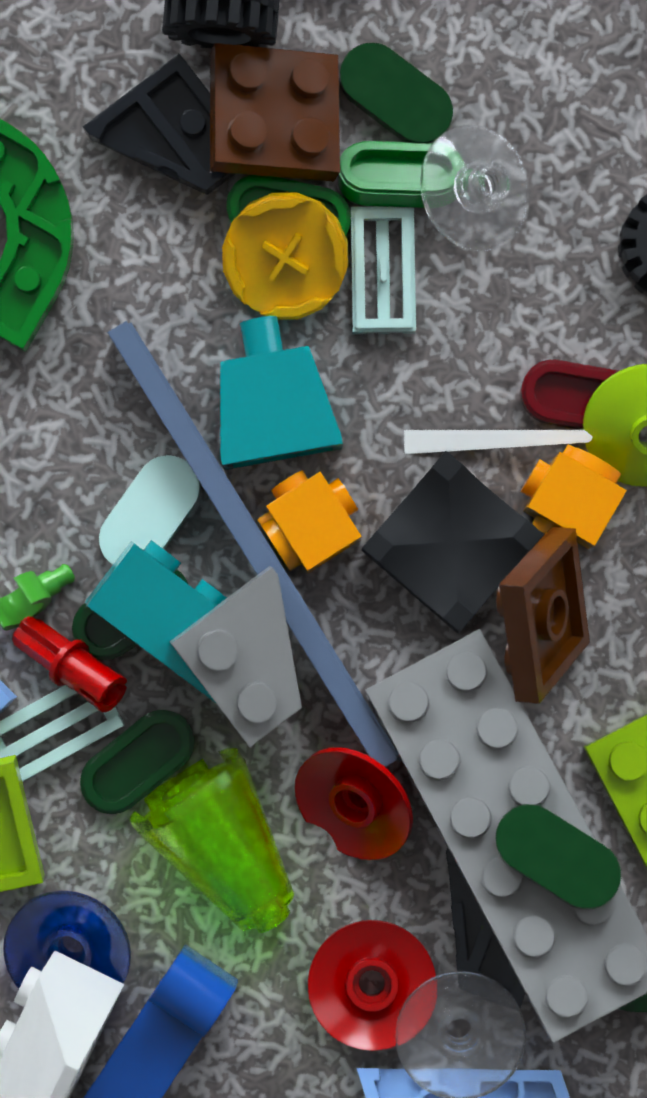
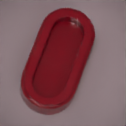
(560, 391)

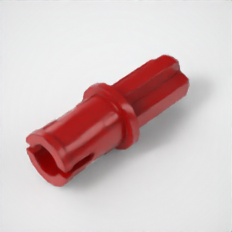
(70, 663)

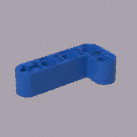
(166, 1029)

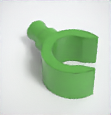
(32, 595)

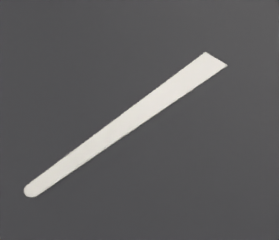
(459, 440)

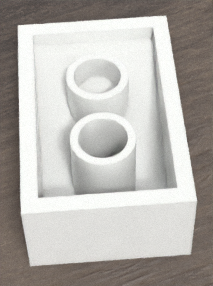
(56, 1030)

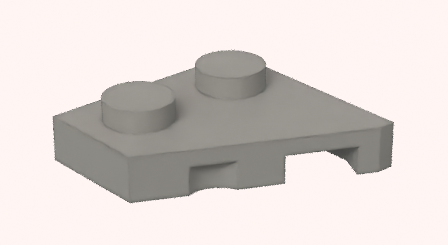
(246, 657)

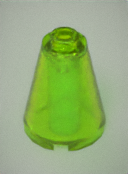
(220, 840)

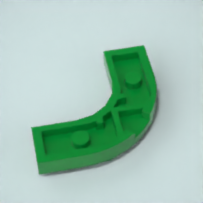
(37, 237)

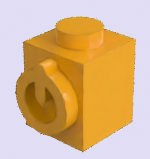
(573, 493)
(310, 520)

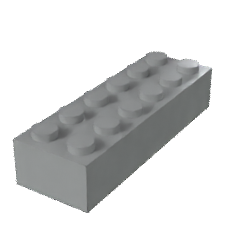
(471, 765)

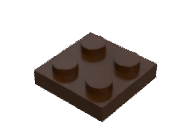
(274, 112)
(543, 615)

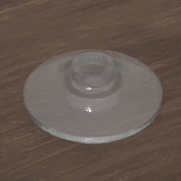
(457, 193)
(467, 1064)

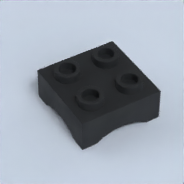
(451, 542)

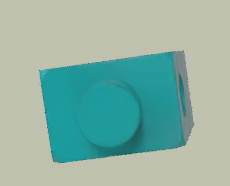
(273, 401)

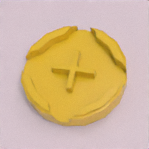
(285, 255)

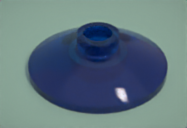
(46, 919)

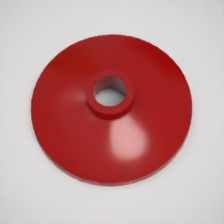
(354, 802)
(334, 977)

